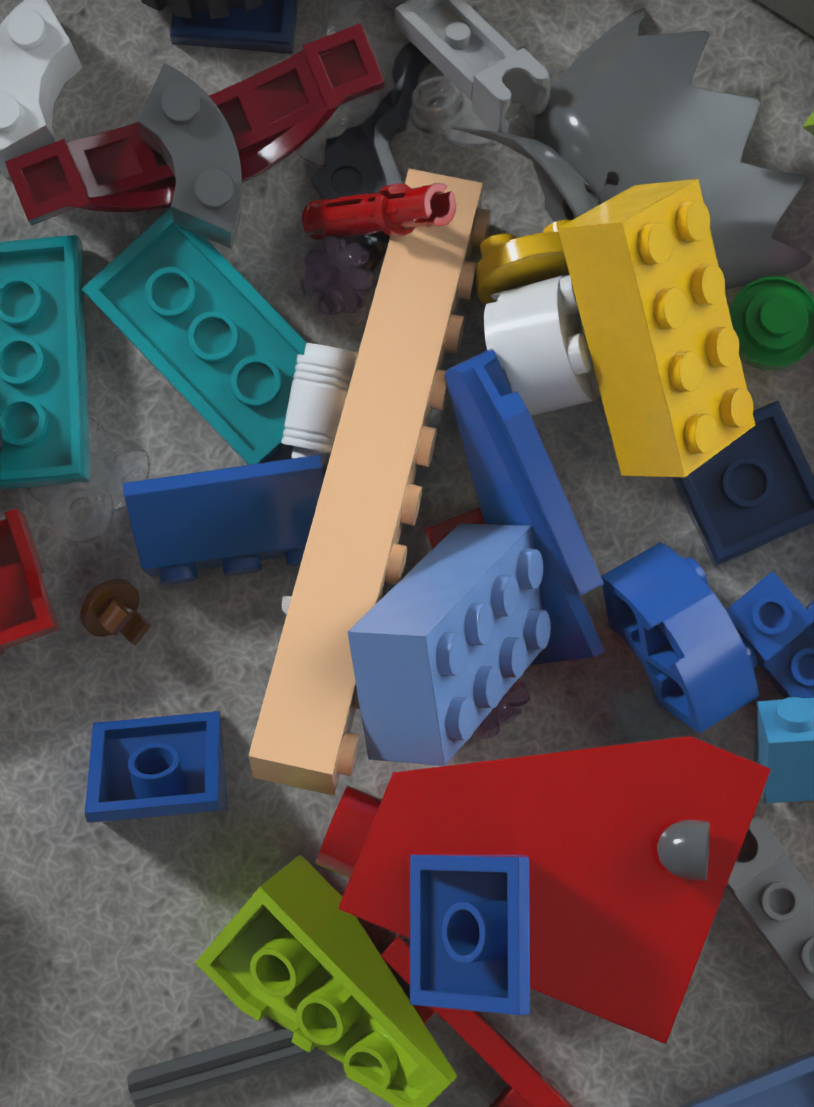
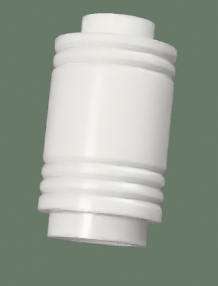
(317, 400)

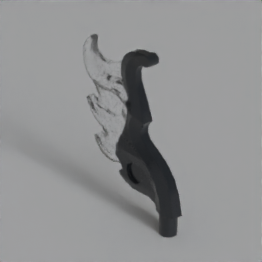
(359, 132)

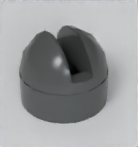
(685, 849)

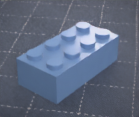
(448, 643)

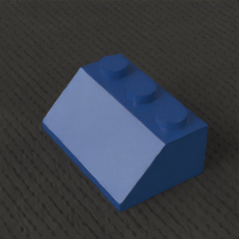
(224, 518)

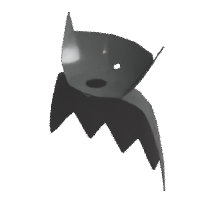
(636, 116)

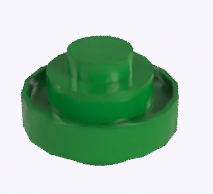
(773, 323)

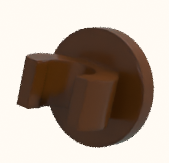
(113, 609)

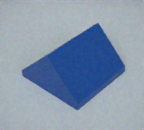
(156, 767)
(470, 932)

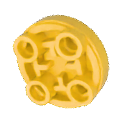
(519, 261)

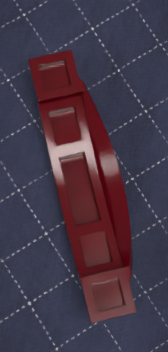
(266, 114)

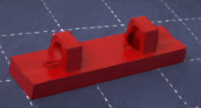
(525, 1083)

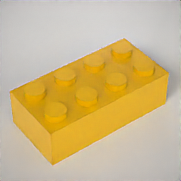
(658, 328)

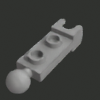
(474, 57)
(777, 903)

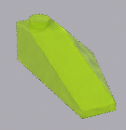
(326, 982)

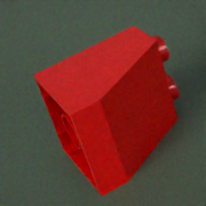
(603, 910)

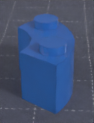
(681, 636)

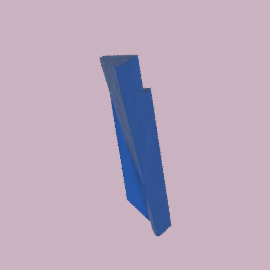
(521, 488)

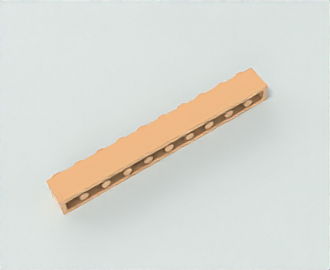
(368, 494)

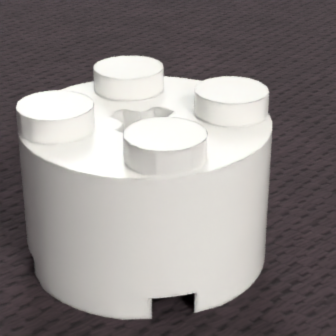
(542, 344)

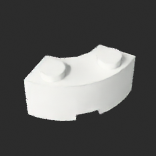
(33, 70)

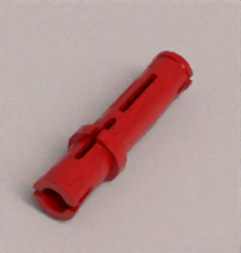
(393, 210)

